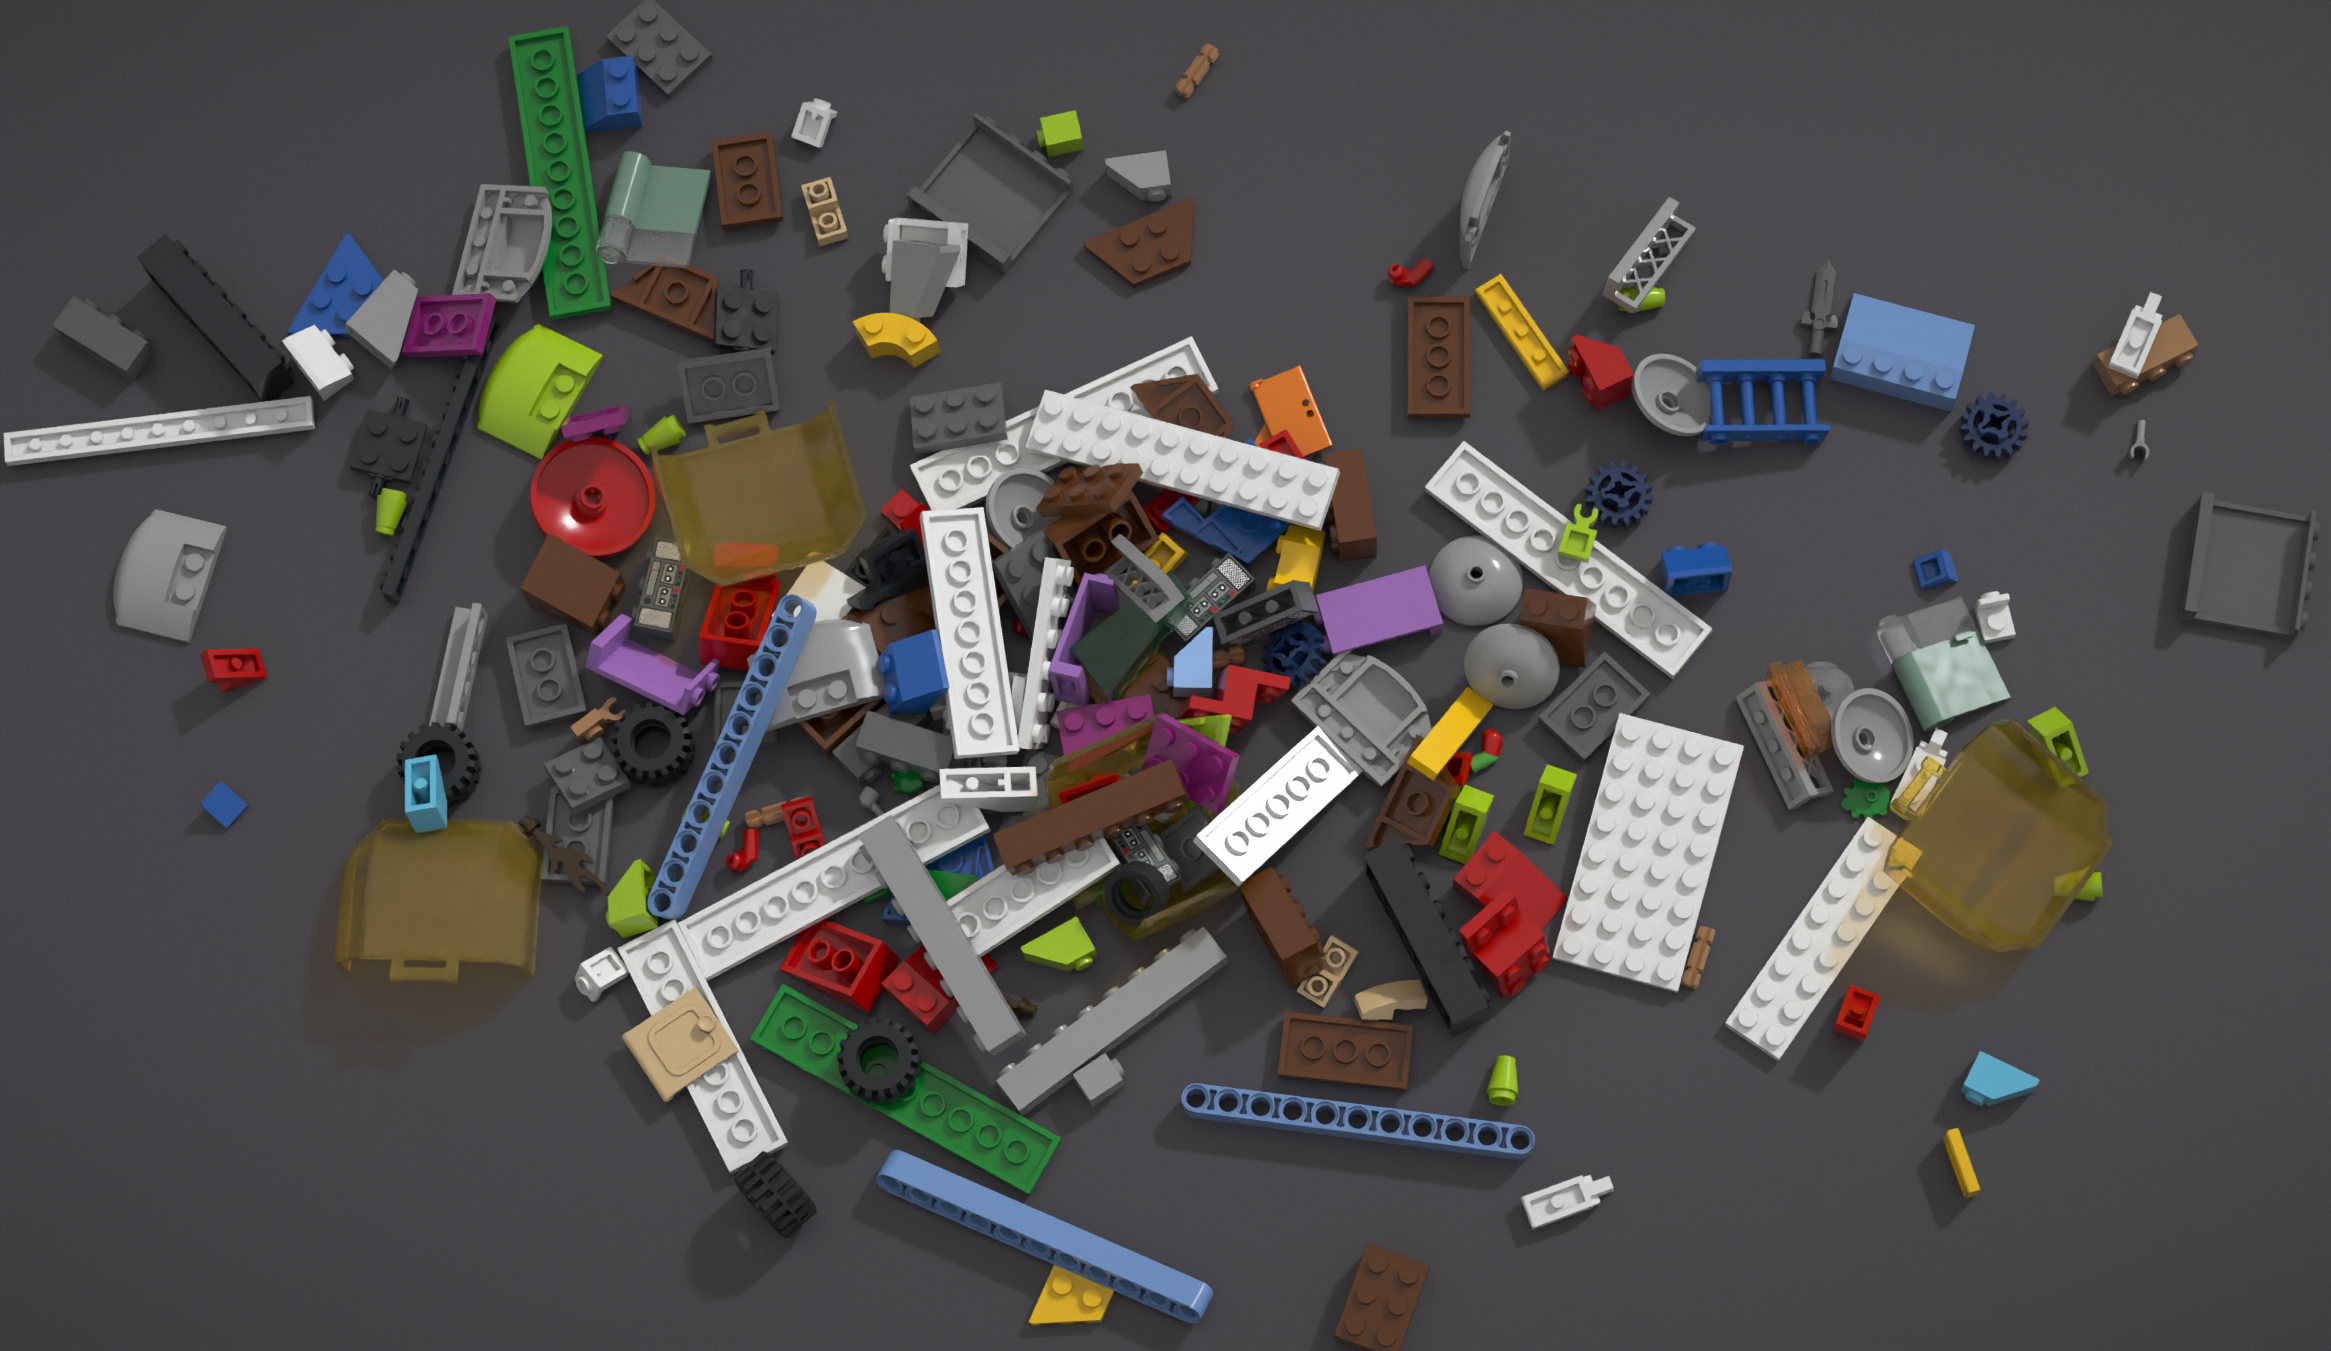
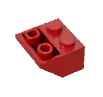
(1601, 370)

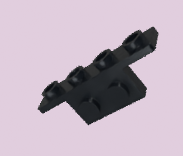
(890, 568)

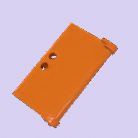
(1282, 408)

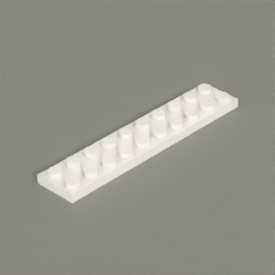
(1184, 459)
(965, 474)
(1532, 534)
(819, 885)

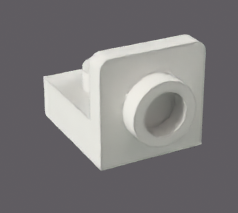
(813, 122)
(1994, 617)
(600, 973)

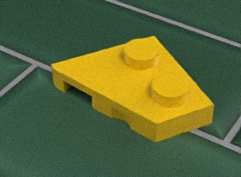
(1070, 1299)

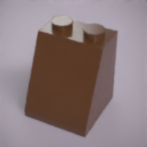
(572, 586)
(1563, 621)

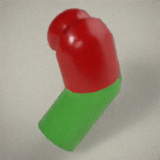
(1490, 751)

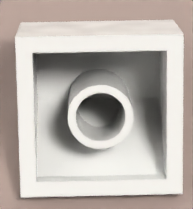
(318, 360)

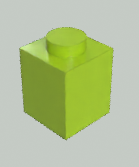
(1060, 134)

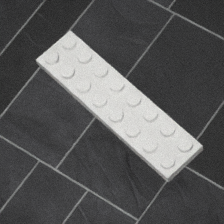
(969, 632)
(1817, 944)
(727, 1094)

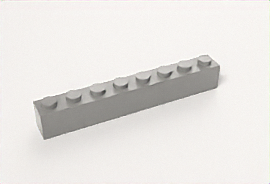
(941, 935)
(1112, 1020)

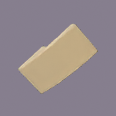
(825, 211)
(1337, 962)
(1383, 999)

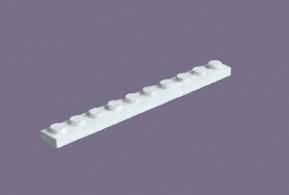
(159, 431)

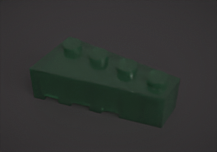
(1126, 641)

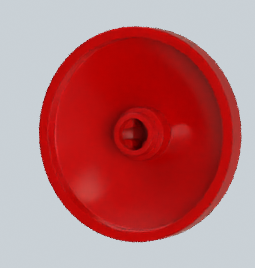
(593, 496)

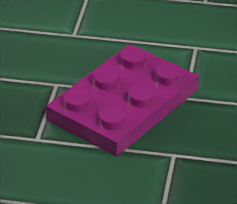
(449, 325)
(607, 420)
(1202, 763)

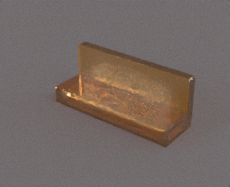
(1802, 706)

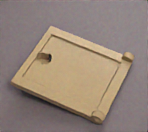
(674, 1047)

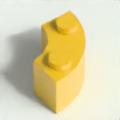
(896, 336)
(1299, 556)

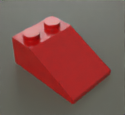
(737, 622)
(1502, 866)
(841, 963)
(920, 993)

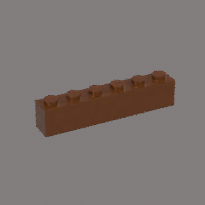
(1092, 818)

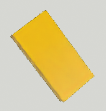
(1961, 1163)

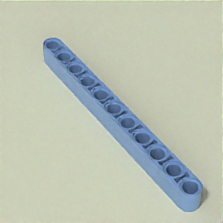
(718, 766)
(1370, 1132)
(1044, 1236)

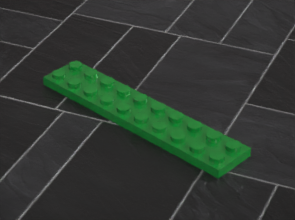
(561, 163)
(935, 1108)

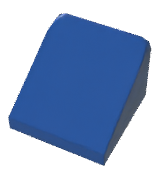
(1935, 569)
(224, 805)

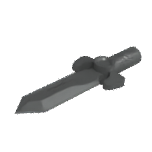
(1821, 308)

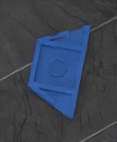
(339, 291)

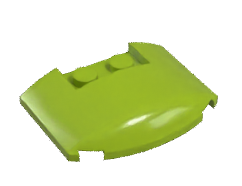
(535, 389)

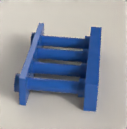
(1775, 373)

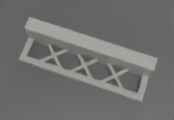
(1643, 247)
(1150, 578)
(459, 666)
(1779, 747)

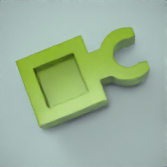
(1579, 538)

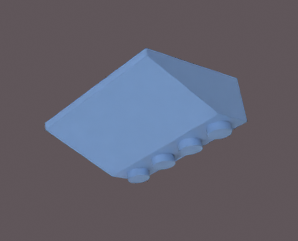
(1902, 352)

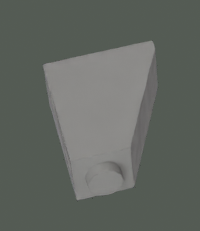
(920, 276)
(384, 318)

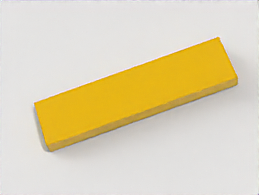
(1522, 332)
(1450, 733)

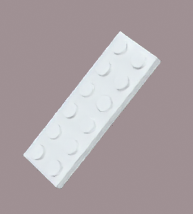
(1047, 633)
(1277, 806)
(1007, 904)

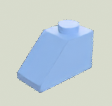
(1193, 667)

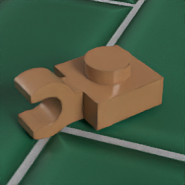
(592, 724)

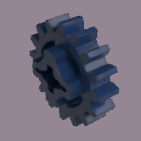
(1998, 414)
(1630, 490)
(1294, 654)

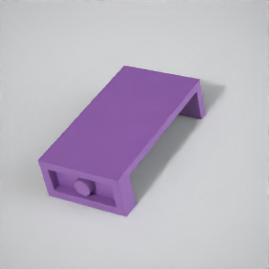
(1378, 611)
(648, 671)
(1067, 678)

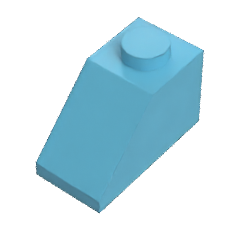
(425, 794)
(1995, 1081)

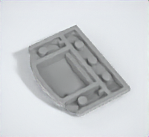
(1480, 194)
(505, 242)
(166, 574)
(831, 673)
(1365, 712)

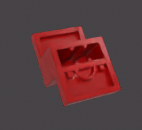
(1235, 695)
(1505, 944)

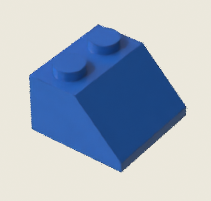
(610, 95)
(1695, 570)
(913, 673)

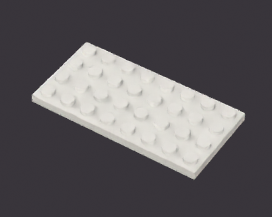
(1648, 852)

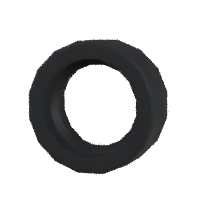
(1151, 877)

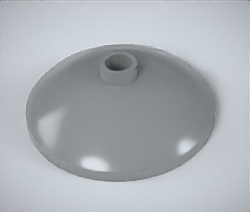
(1671, 396)
(1014, 496)
(1473, 600)
(1515, 653)
(1883, 733)

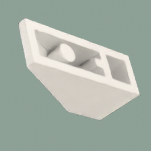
(990, 788)

